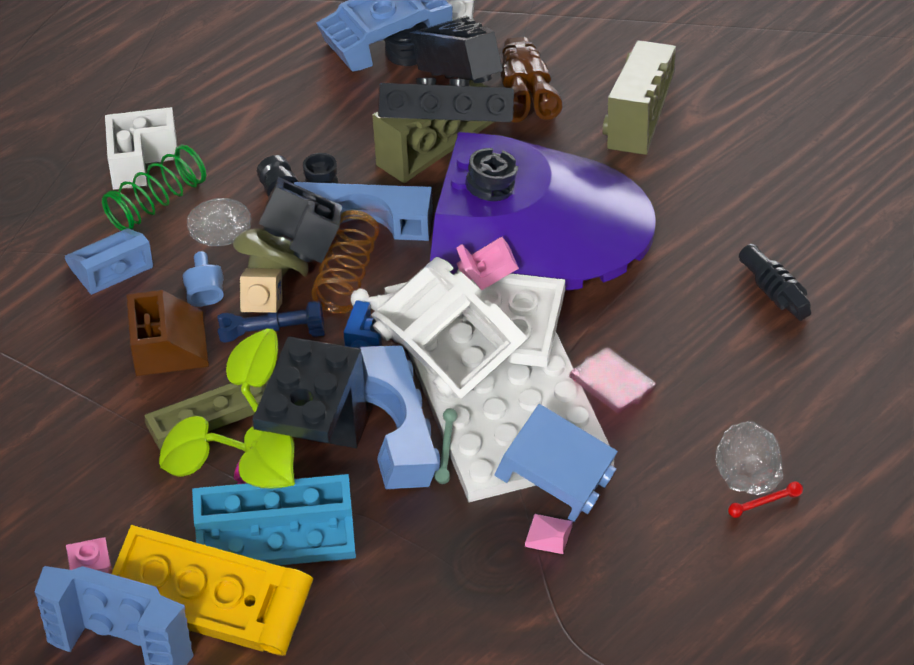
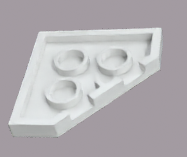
(532, 306)

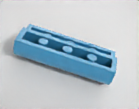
(278, 524)

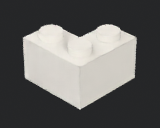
(138, 140)

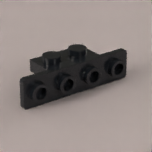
(445, 102)

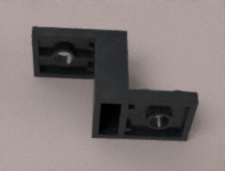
(315, 394)

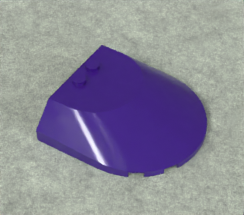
(561, 222)

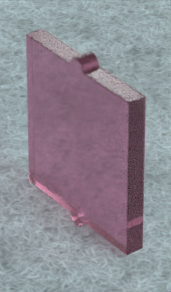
(612, 380)

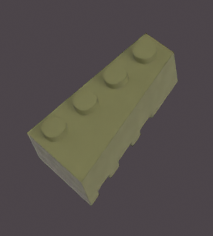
(639, 97)
(412, 145)

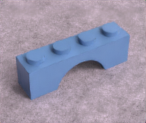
(402, 209)
(408, 452)

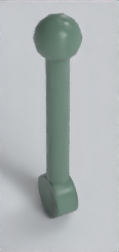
(442, 475)

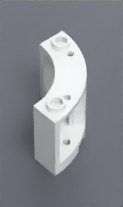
(428, 307)

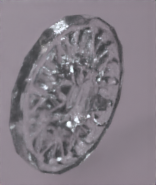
(218, 221)

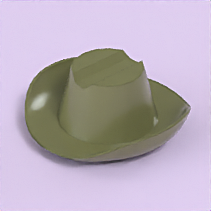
(268, 251)

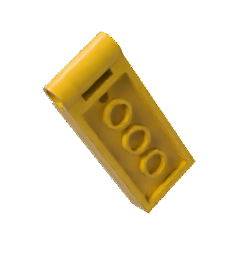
(219, 588)

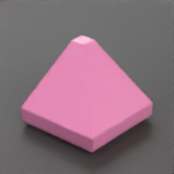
(548, 534)

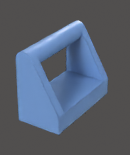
(111, 260)

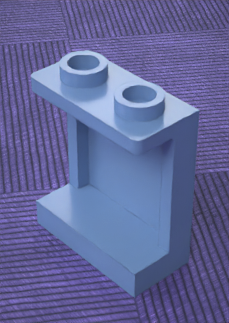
(559, 460)

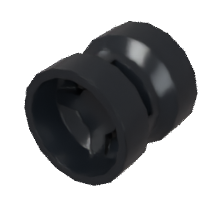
(320, 168)
(271, 169)

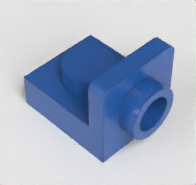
(359, 328)

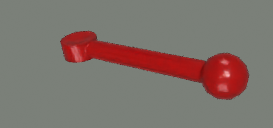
(793, 490)

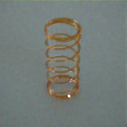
(349, 241)

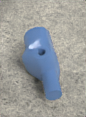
(203, 282)

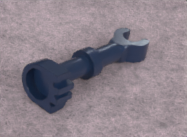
(234, 326)

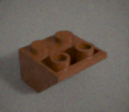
(165, 333)

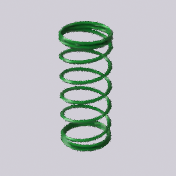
(182, 172)

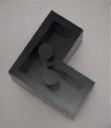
(303, 217)

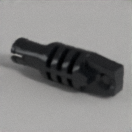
(776, 282)

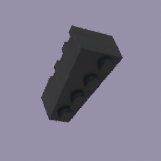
(457, 50)

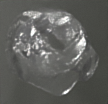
(750, 458)

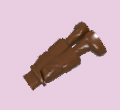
(526, 71)

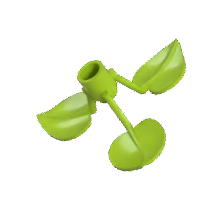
(267, 454)

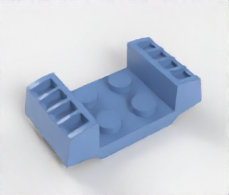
(368, 21)
(112, 607)

